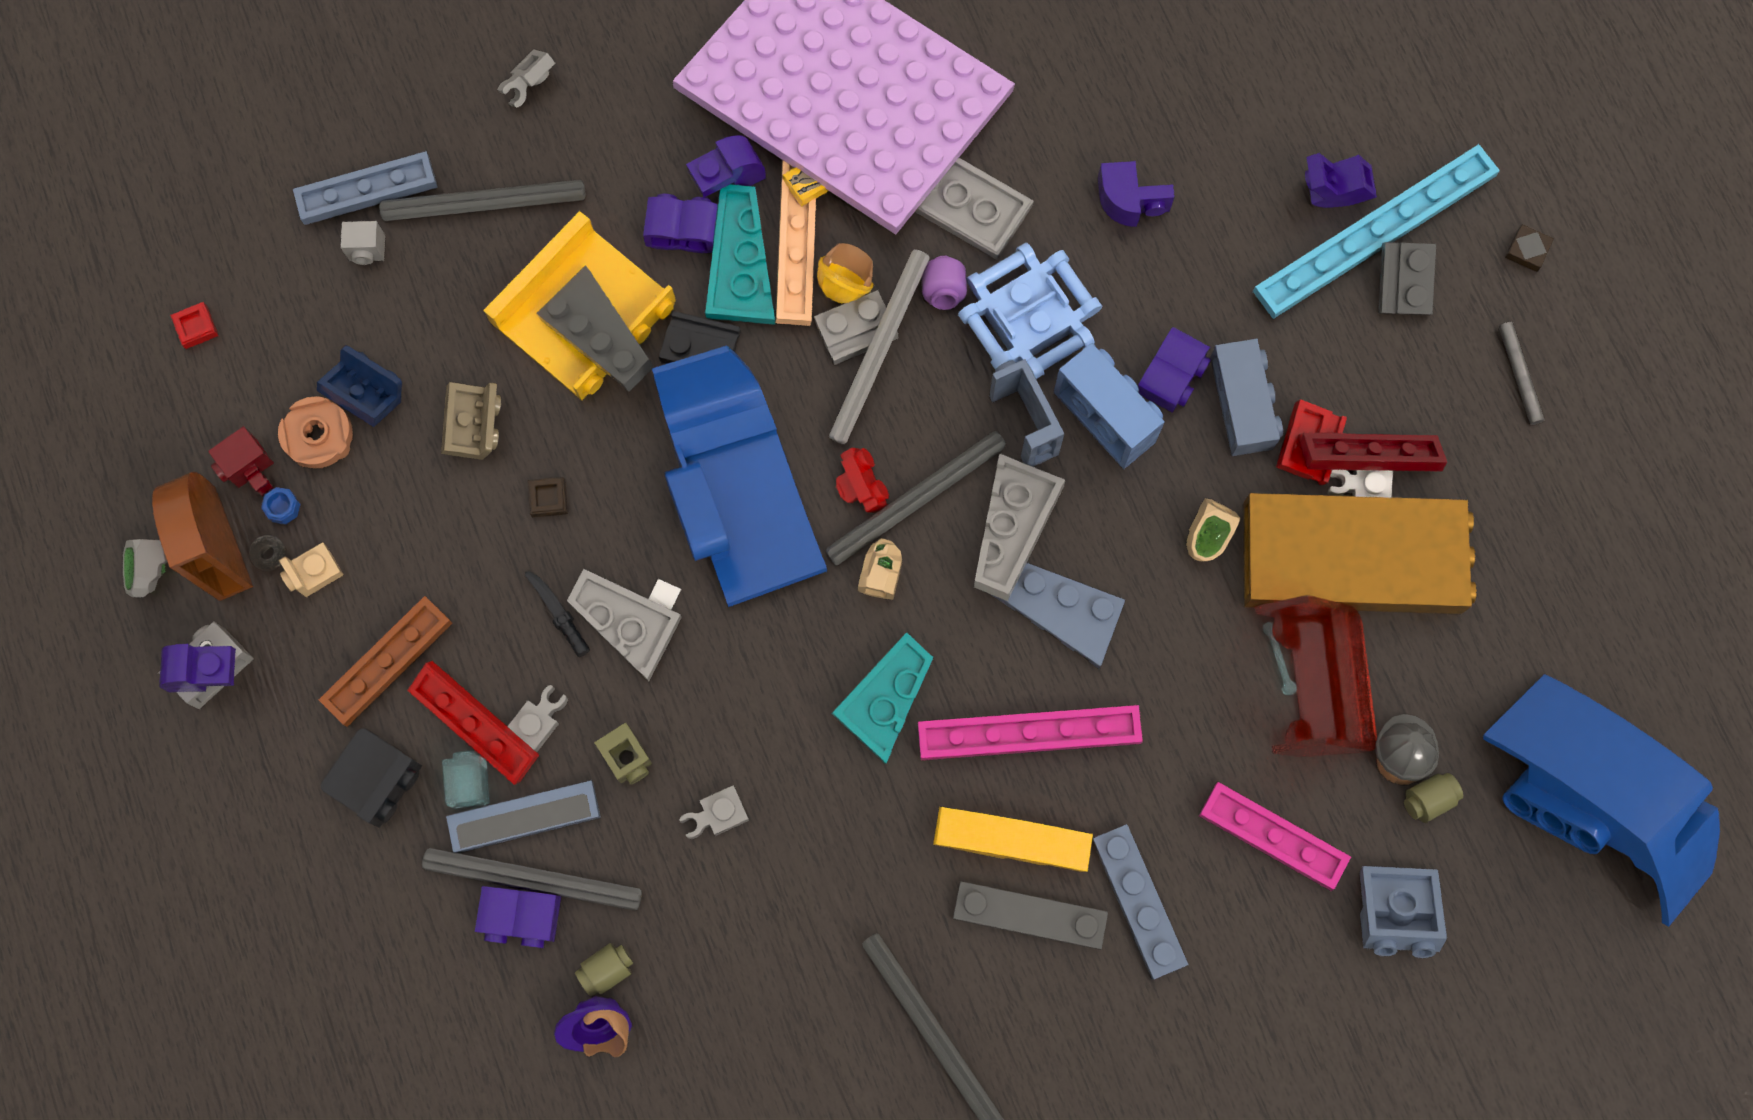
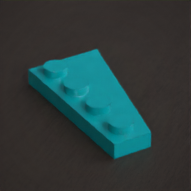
(738, 269)

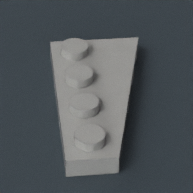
(1014, 522)

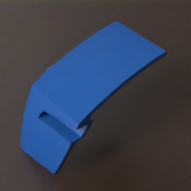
(734, 477)
(1610, 785)

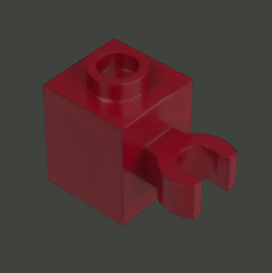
(242, 460)

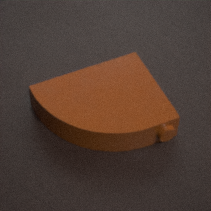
(199, 536)

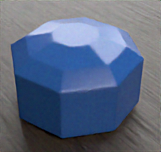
(280, 505)

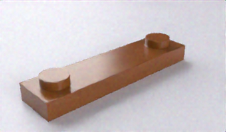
(385, 661)

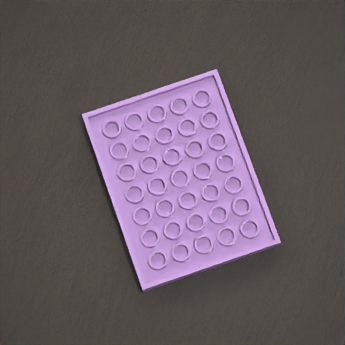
(847, 96)

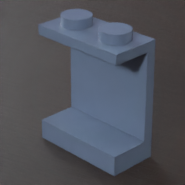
(1048, 439)

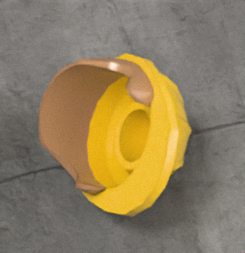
(845, 273)

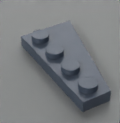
(1067, 610)

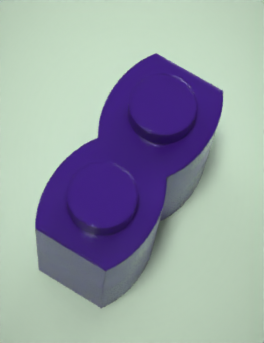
(680, 224)
(1173, 369)
(517, 914)

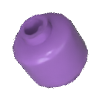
(944, 282)

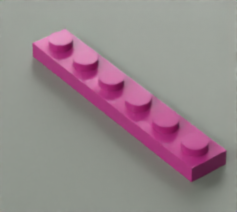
(1029, 732)

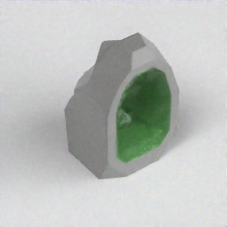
(142, 566)

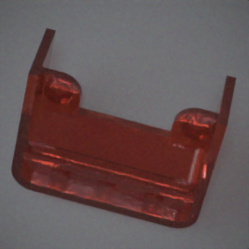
(1329, 676)

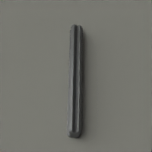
(482, 200)
(915, 498)
(532, 879)
(930, 1029)

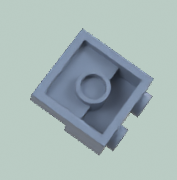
(1402, 911)

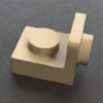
(310, 570)

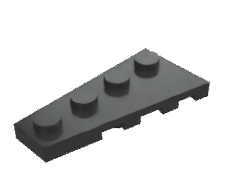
(594, 327)

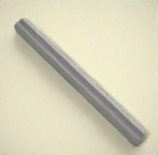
(879, 347)

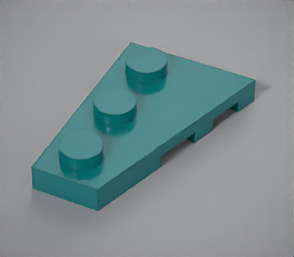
(884, 697)

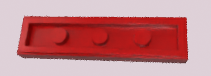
(473, 722)

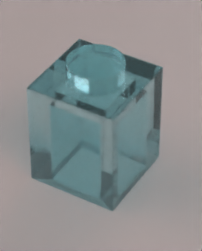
(465, 780)

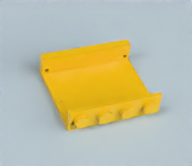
(628, 288)

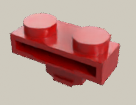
(860, 482)

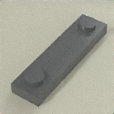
(1030, 915)

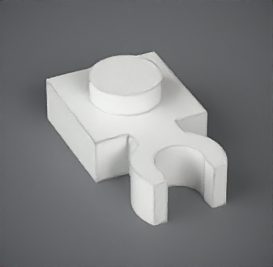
(1363, 483)

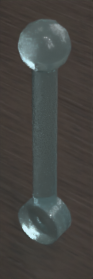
(1288, 687)

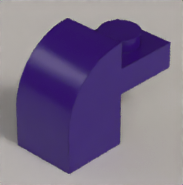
(730, 163)
(1339, 182)
(1125, 200)
(194, 668)

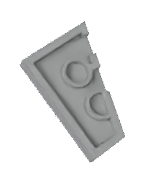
(626, 620)

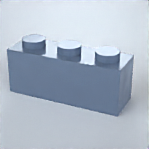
(1246, 397)

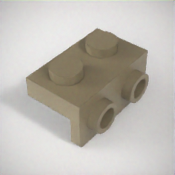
(470, 420)

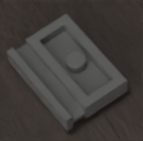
(1407, 278)

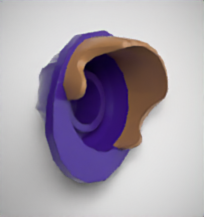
(595, 1027)

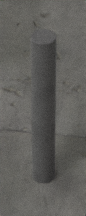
(1521, 373)

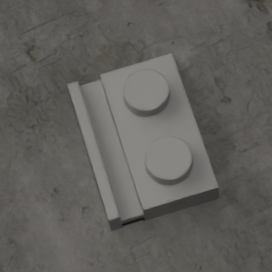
(851, 326)

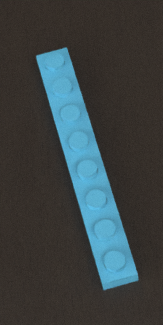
(1380, 226)

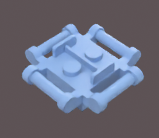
(1030, 310)

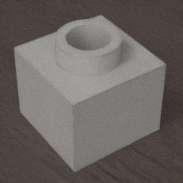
(363, 241)

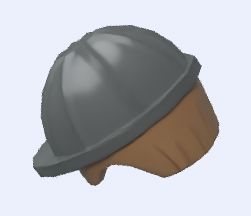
(1406, 750)

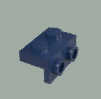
(361, 386)

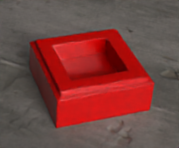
(194, 325)

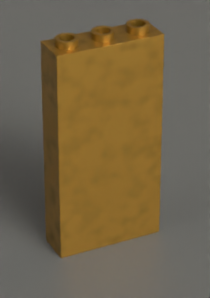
(1359, 552)

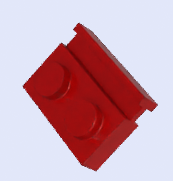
(1307, 419)

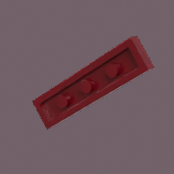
(1372, 452)

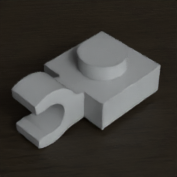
(528, 72)

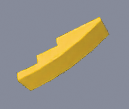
(1013, 839)

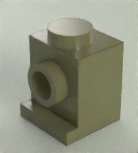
(615, 745)

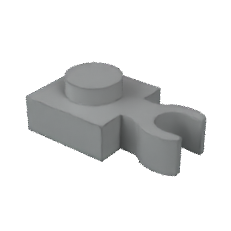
(534, 722)
(721, 812)

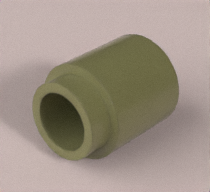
(1433, 797)
(604, 969)

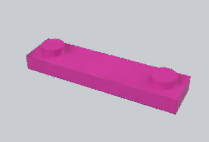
(1275, 836)

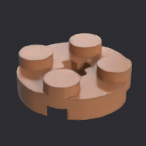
(331, 445)

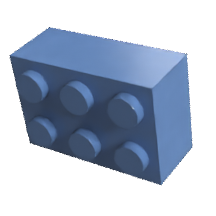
(1108, 405)

